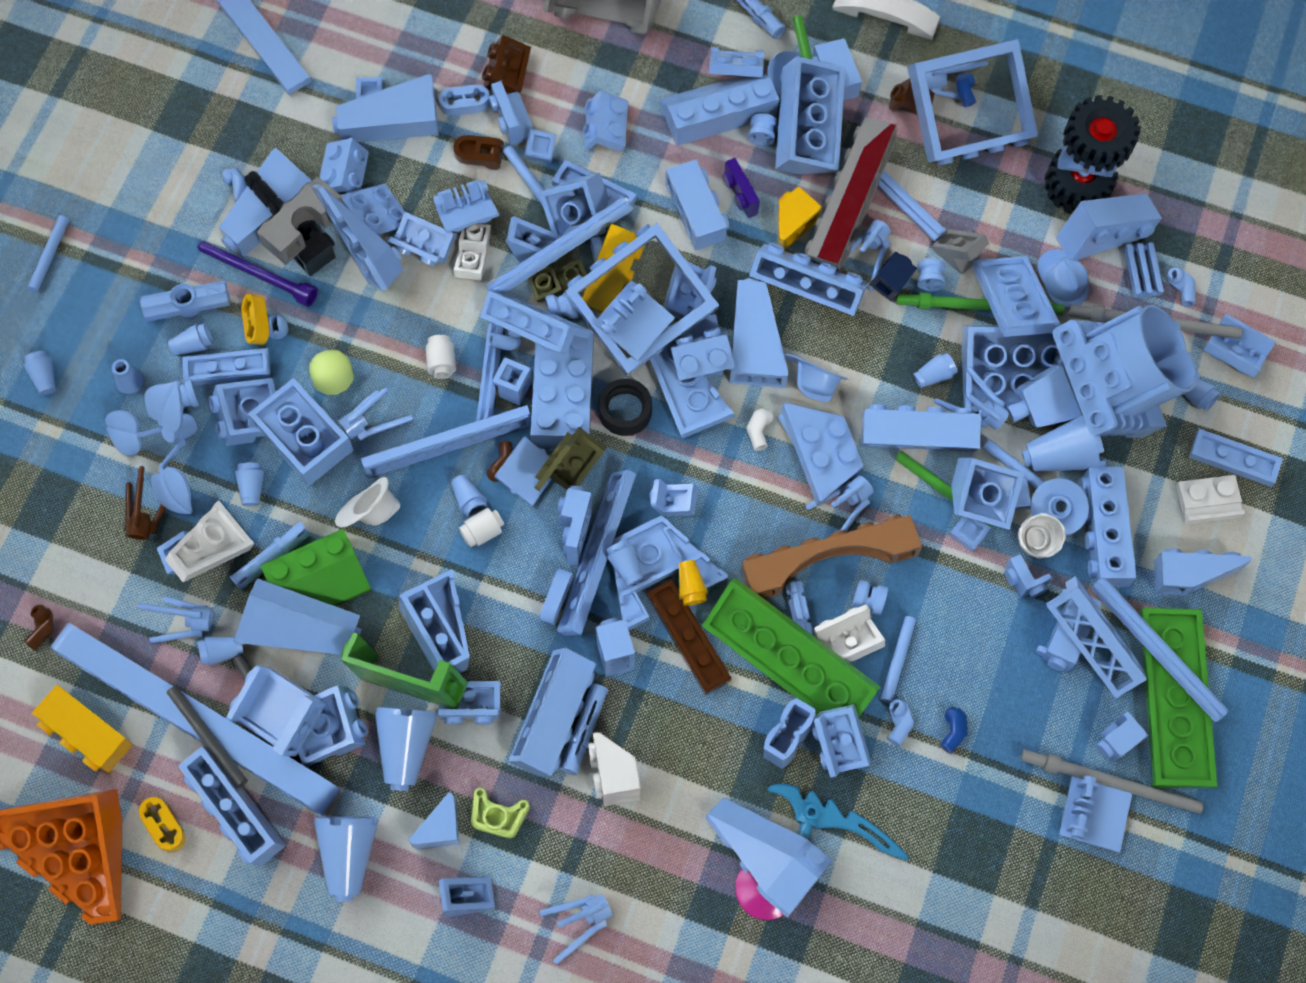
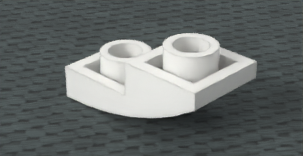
(472, 252)

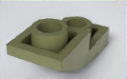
(555, 281)

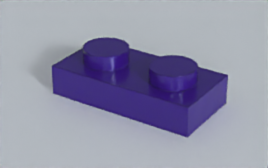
(744, 193)

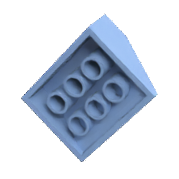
(1004, 362)

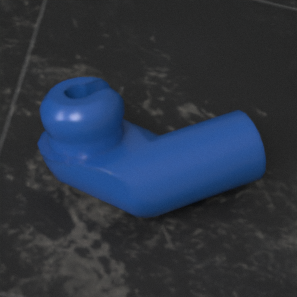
(963, 88)
(958, 729)

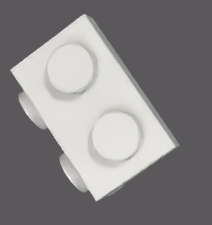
(851, 634)

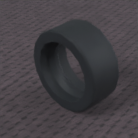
(625, 386)

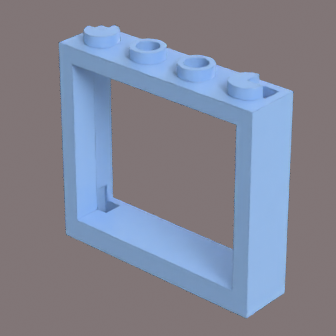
(925, 110)
(622, 252)

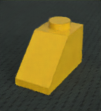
(795, 216)

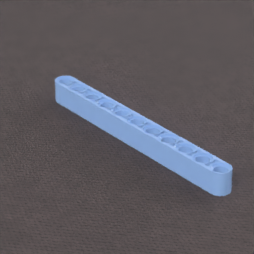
(151, 693)

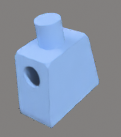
(1046, 399)

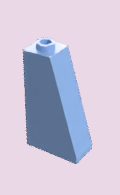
(390, 113)
(249, 213)
(756, 339)
(294, 621)

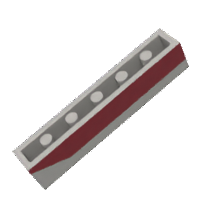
(852, 193)

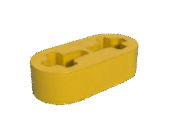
(255, 319)
(168, 820)

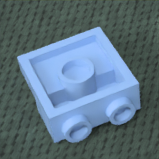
(232, 405)
(575, 517)
(336, 728)

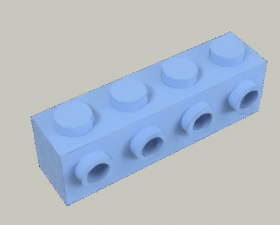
(808, 278)
(921, 429)
(1108, 526)
(553, 712)
(232, 808)

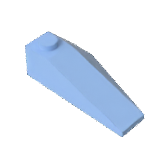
(371, 253)
(776, 857)

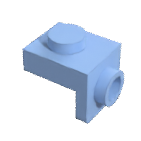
(673, 499)
(1019, 576)

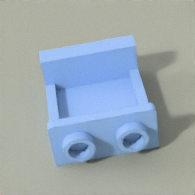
(276, 710)

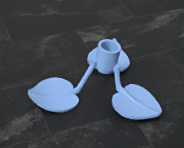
(165, 406)

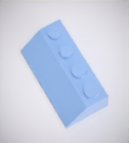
(718, 107)
(810, 117)

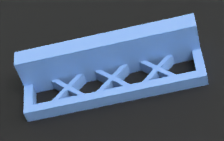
(531, 322)
(1105, 630)

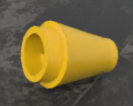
(691, 584)

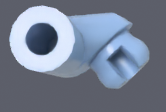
(234, 176)
(1185, 284)
(508, 342)
(902, 720)

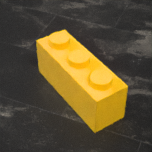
(606, 289)
(81, 730)

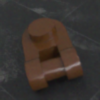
(469, 148)

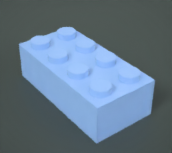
(562, 392)

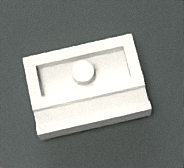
(1210, 499)

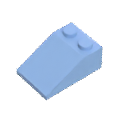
(301, 432)

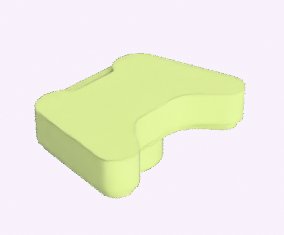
(497, 818)

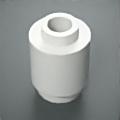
(440, 356)
(481, 527)

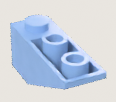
(1187, 572)

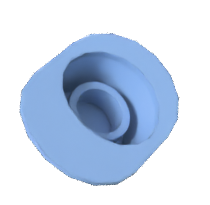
(1063, 278)
(815, 381)

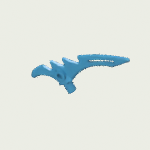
(813, 814)

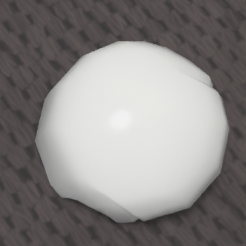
(1041, 536)

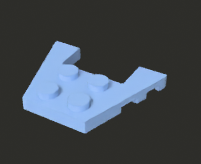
(659, 552)

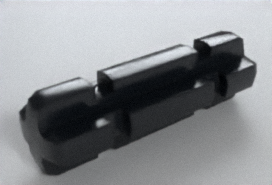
(263, 192)

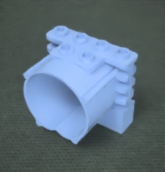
(1126, 369)

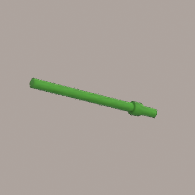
(925, 301)

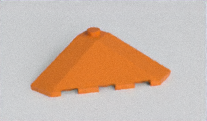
(74, 847)

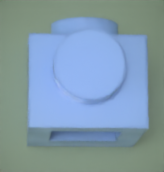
(512, 380)
(1120, 737)

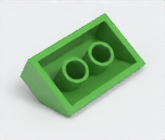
(320, 570)

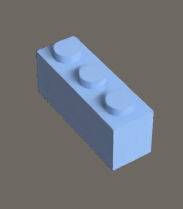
(696, 204)

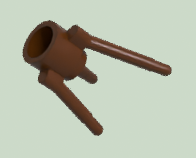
(138, 524)

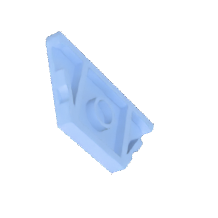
(823, 449)

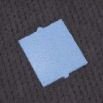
(520, 471)

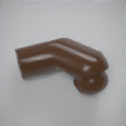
(505, 449)
(43, 626)

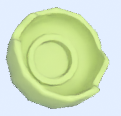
(331, 372)

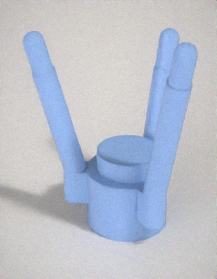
(938, 78)
(874, 237)
(991, 412)
(354, 422)
(854, 493)
(197, 617)
(593, 910)

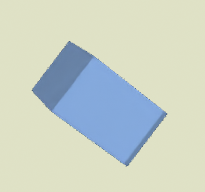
(527, 239)
(440, 826)
(466, 895)

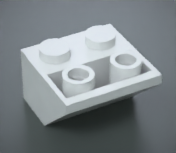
(617, 772)

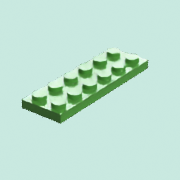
(787, 651)
(1177, 726)

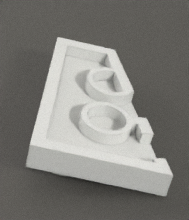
(209, 544)

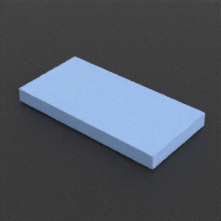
(1015, 296)

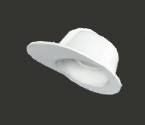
(370, 506)

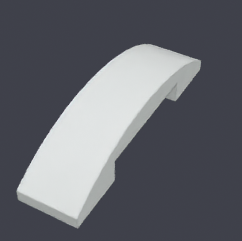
(918, 18)

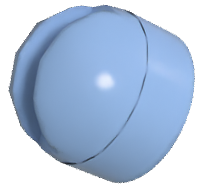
(282, 326)

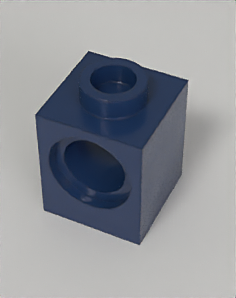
(893, 275)

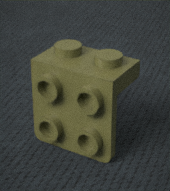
(571, 460)

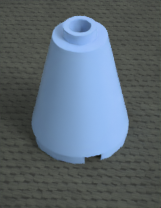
(1065, 449)
(403, 744)
(345, 852)

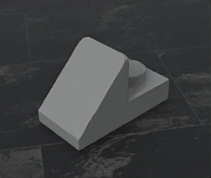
(960, 248)

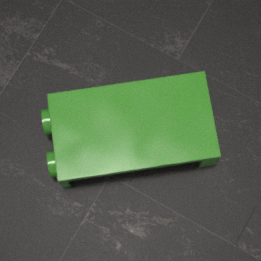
(444, 688)

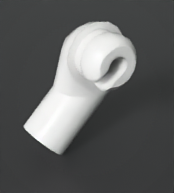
(755, 428)

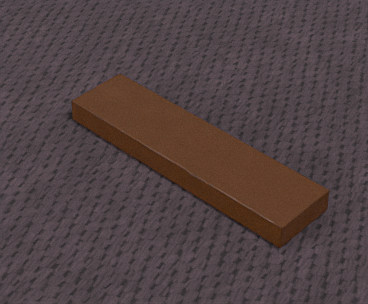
(688, 637)

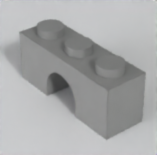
(280, 233)

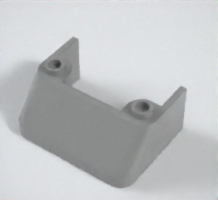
(635, 13)

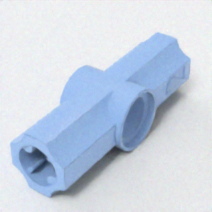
(169, 303)

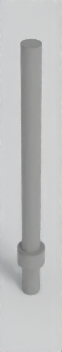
(1099, 313)
(1054, 764)

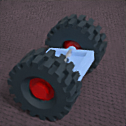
(1095, 144)

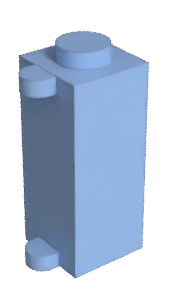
(1061, 650)

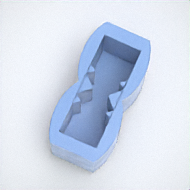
(794, 727)

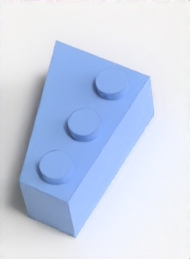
(1107, 224)
(436, 621)

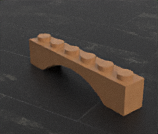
(886, 541)

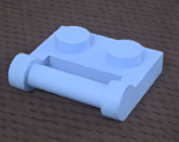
(736, 63)

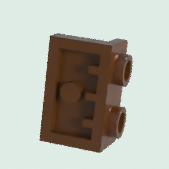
(506, 64)

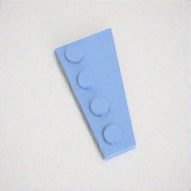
(691, 401)

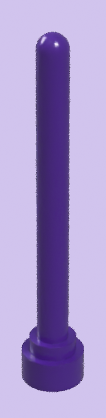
(303, 293)

